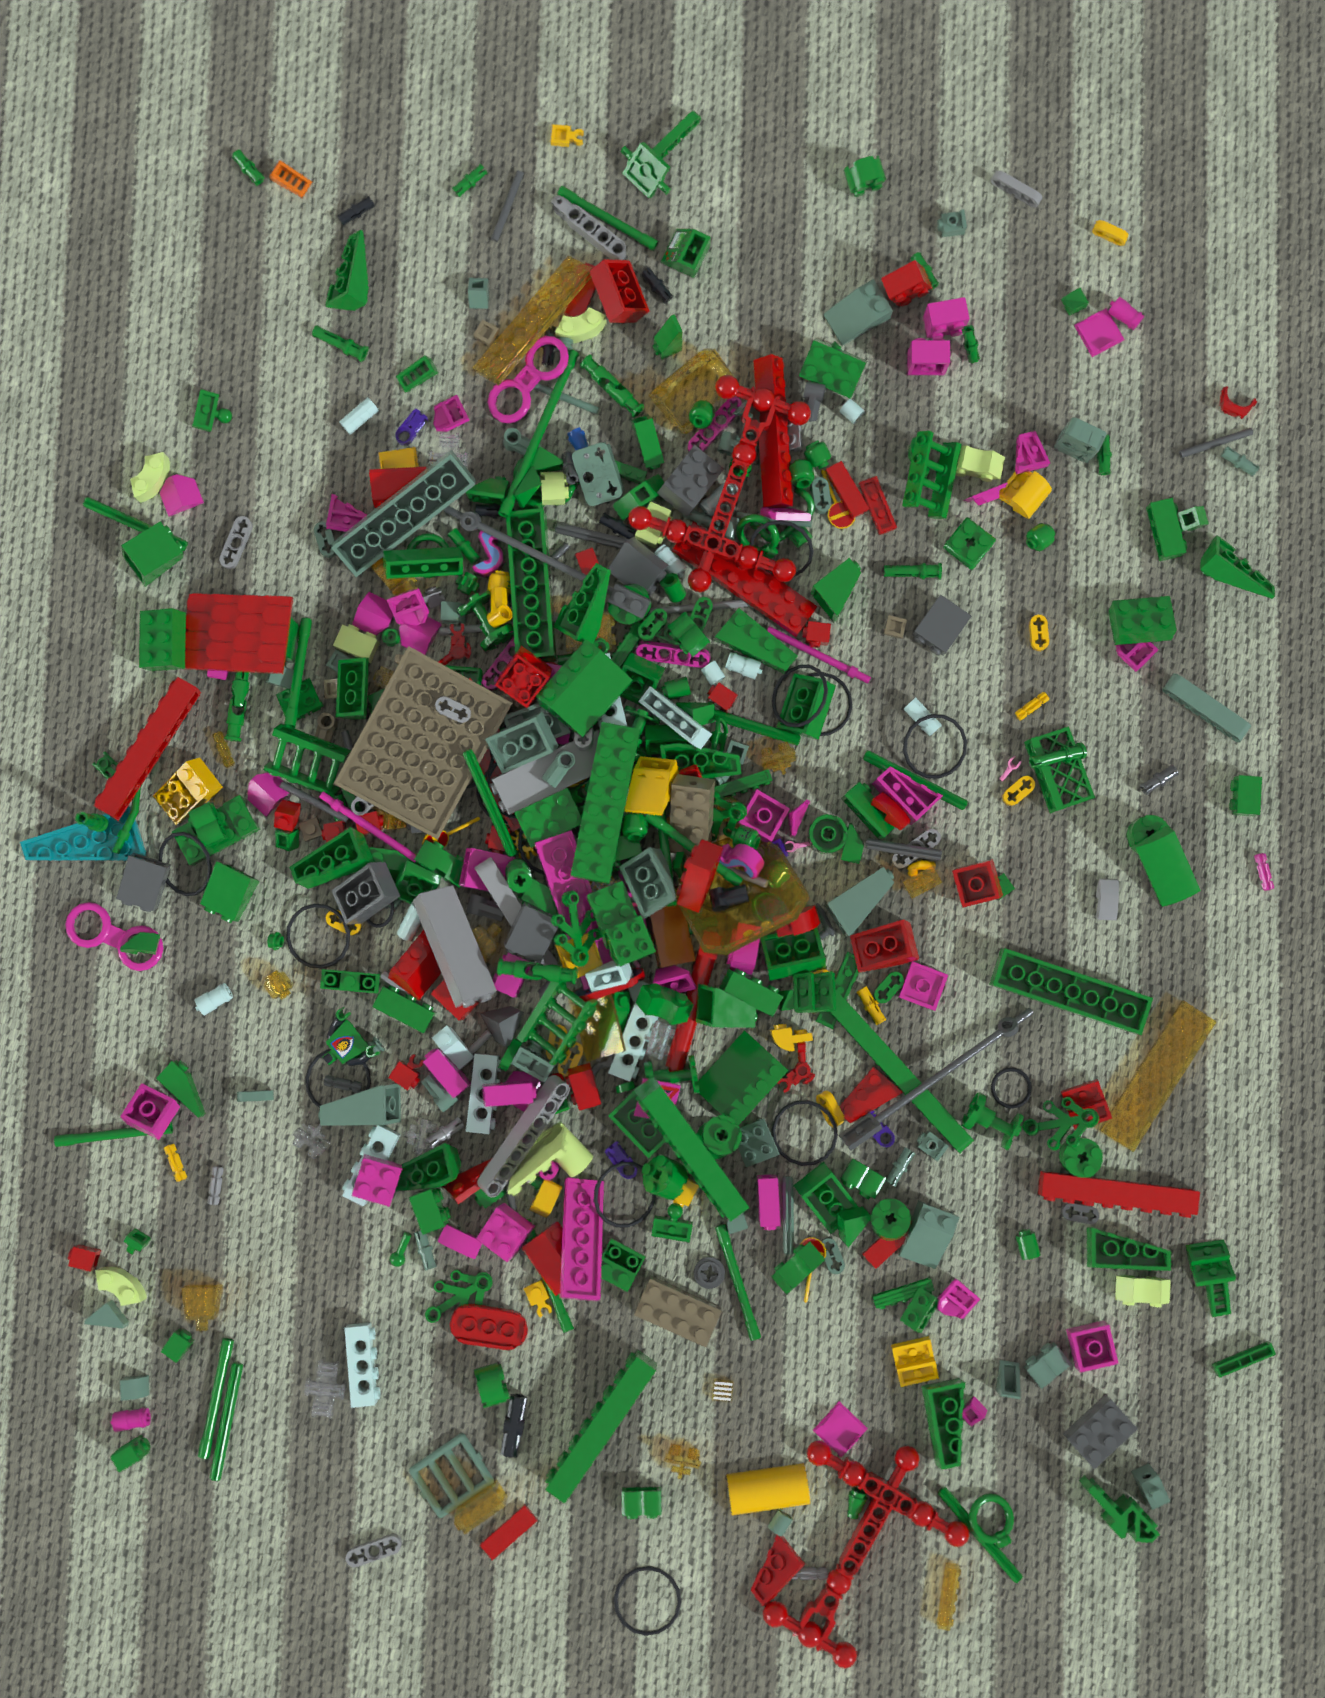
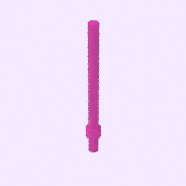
(851, 671)
(337, 805)

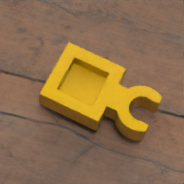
(563, 135)
(537, 1295)

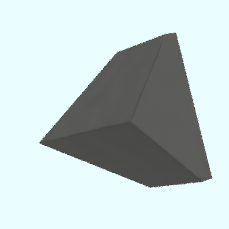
(502, 1023)

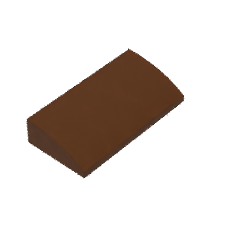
(670, 937)

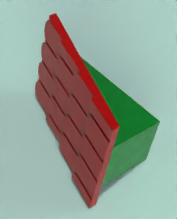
(240, 633)

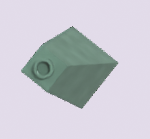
(857, 902)
(370, 1107)

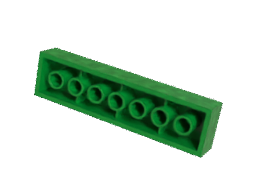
(531, 585)
(605, 803)
(1071, 991)
(690, 1149)
(600, 1427)

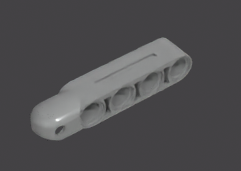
(613, 242)

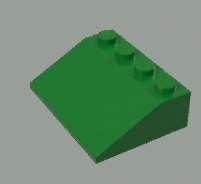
(583, 688)
(740, 1078)

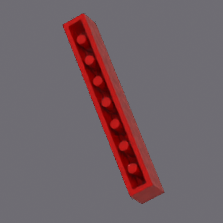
(775, 440)
(147, 748)
(1120, 1193)

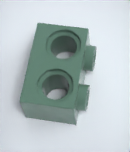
(532, 1064)

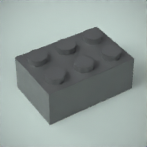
(690, 480)
(365, 893)
(1100, 1431)

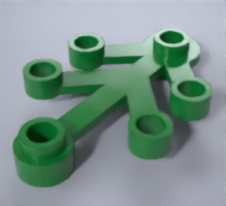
(730, 811)
(575, 931)
(1063, 1123)
(462, 1294)

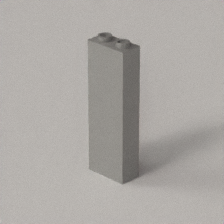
(525, 783)
(454, 946)

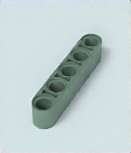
(1206, 706)

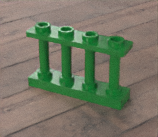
(944, 478)
(319, 747)
(539, 1017)

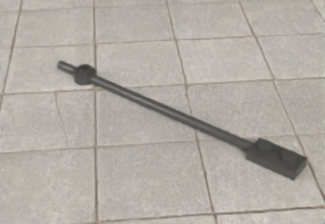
(619, 594)
(870, 1125)

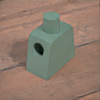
(1150, 1488)

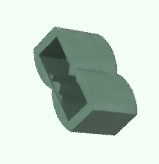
(1047, 1364)

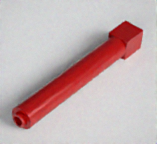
(685, 1031)

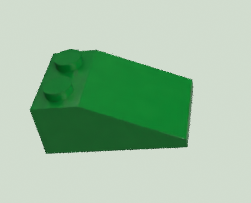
(824, 1195)

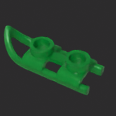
(718, 737)
(105, 764)

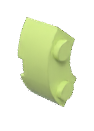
(581, 327)
(980, 464)
(152, 477)
(553, 488)
(121, 1284)
(1142, 1290)

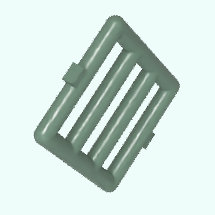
(430, 1461)

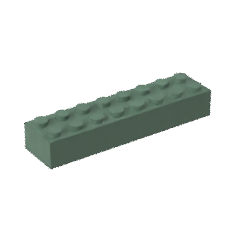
(403, 513)

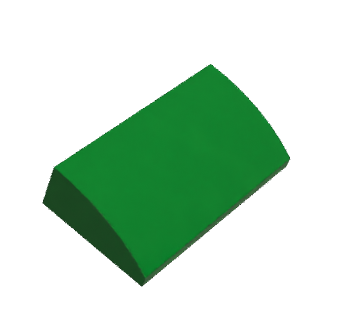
(1167, 867)

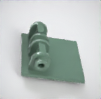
(757, 1143)

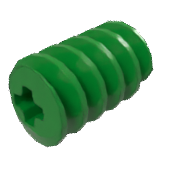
(518, 875)

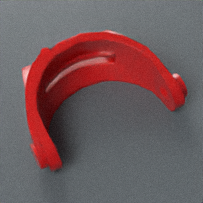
(1231, 408)

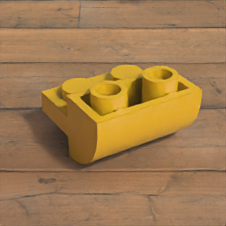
(1025, 492)
(785, 1039)

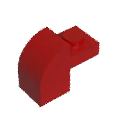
(806, 921)

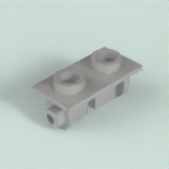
(795, 437)
(432, 596)

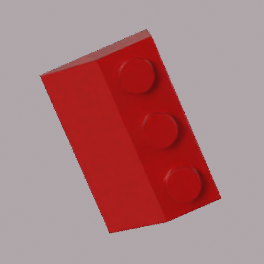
(389, 481)
(416, 968)
(546, 1255)

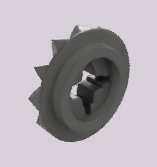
(714, 1280)

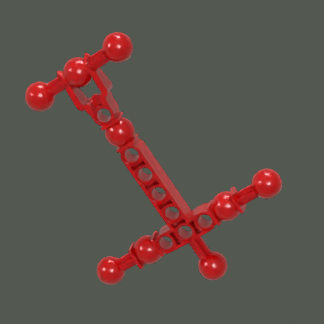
(743, 455)
(841, 1578)

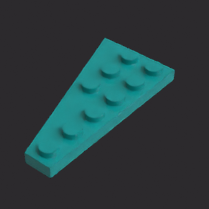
(82, 844)

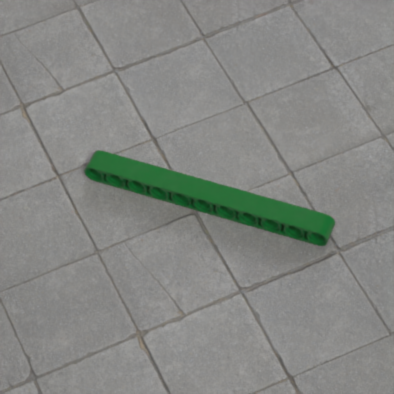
(900, 1074)

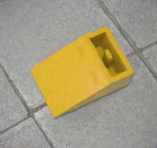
(651, 785)
(187, 790)

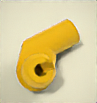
(919, 865)

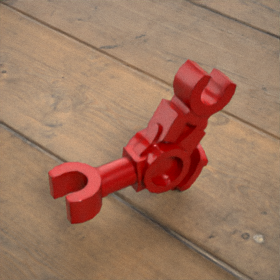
(457, 648)
(800, 1071)

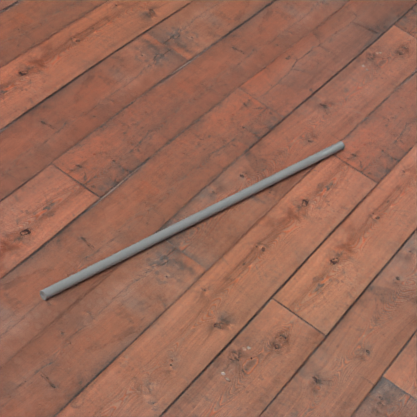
(669, 610)

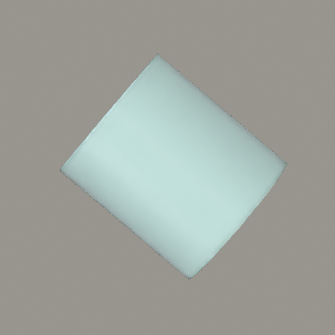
(851, 411)
(713, 673)

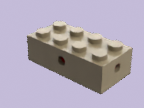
(691, 810)
(678, 1311)

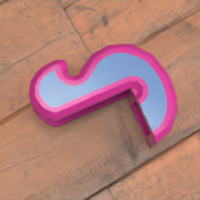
(494, 554)
(743, 856)

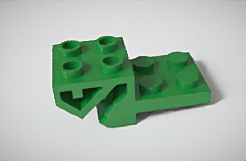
(619, 925)
(1123, 1514)

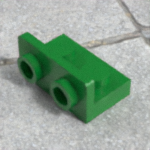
(920, 1310)

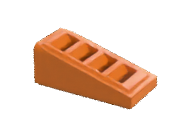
(274, 176)

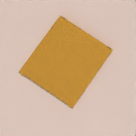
(603, 1032)

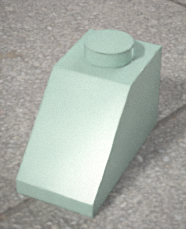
(608, 976)
(453, 1047)

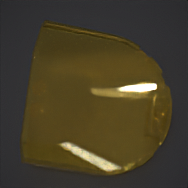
(749, 921)

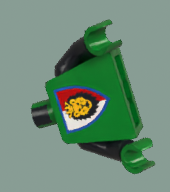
(346, 1043)

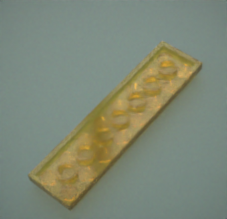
(533, 320)
(1158, 1075)

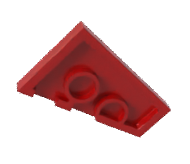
(868, 1095)
(465, 1183)
(777, 1571)

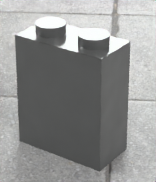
(638, 566)
(941, 626)
(143, 882)
(531, 933)

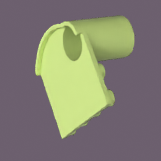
(553, 1144)

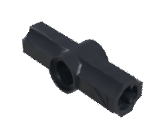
(513, 1425)

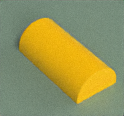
(768, 1489)

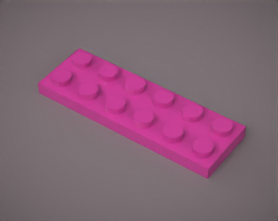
(581, 1241)

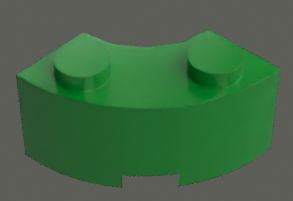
(440, 862)
(664, 1003)
(794, 1271)

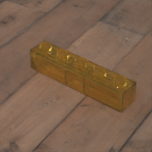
(948, 1596)

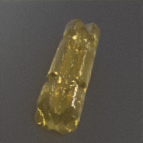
(223, 749)

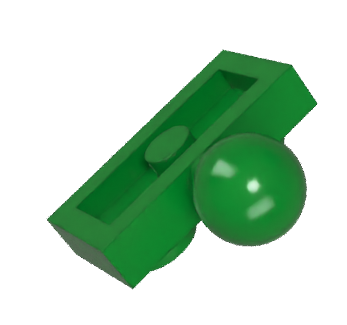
(207, 411)
(672, 1227)

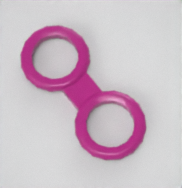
(528, 379)
(111, 935)

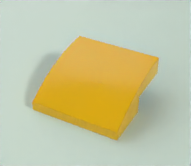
(914, 1361)

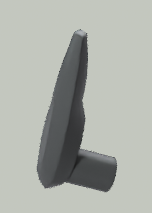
(825, 922)

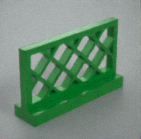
(1046, 778)

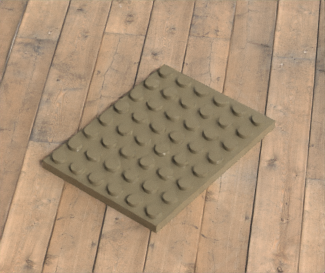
(412, 754)

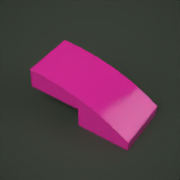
(460, 1241)

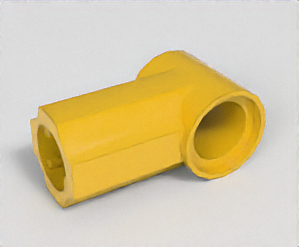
(500, 611)

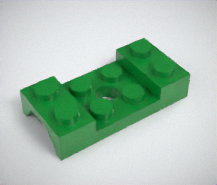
(236, 822)

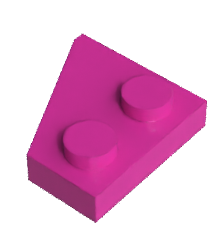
(1030, 453)
(342, 515)

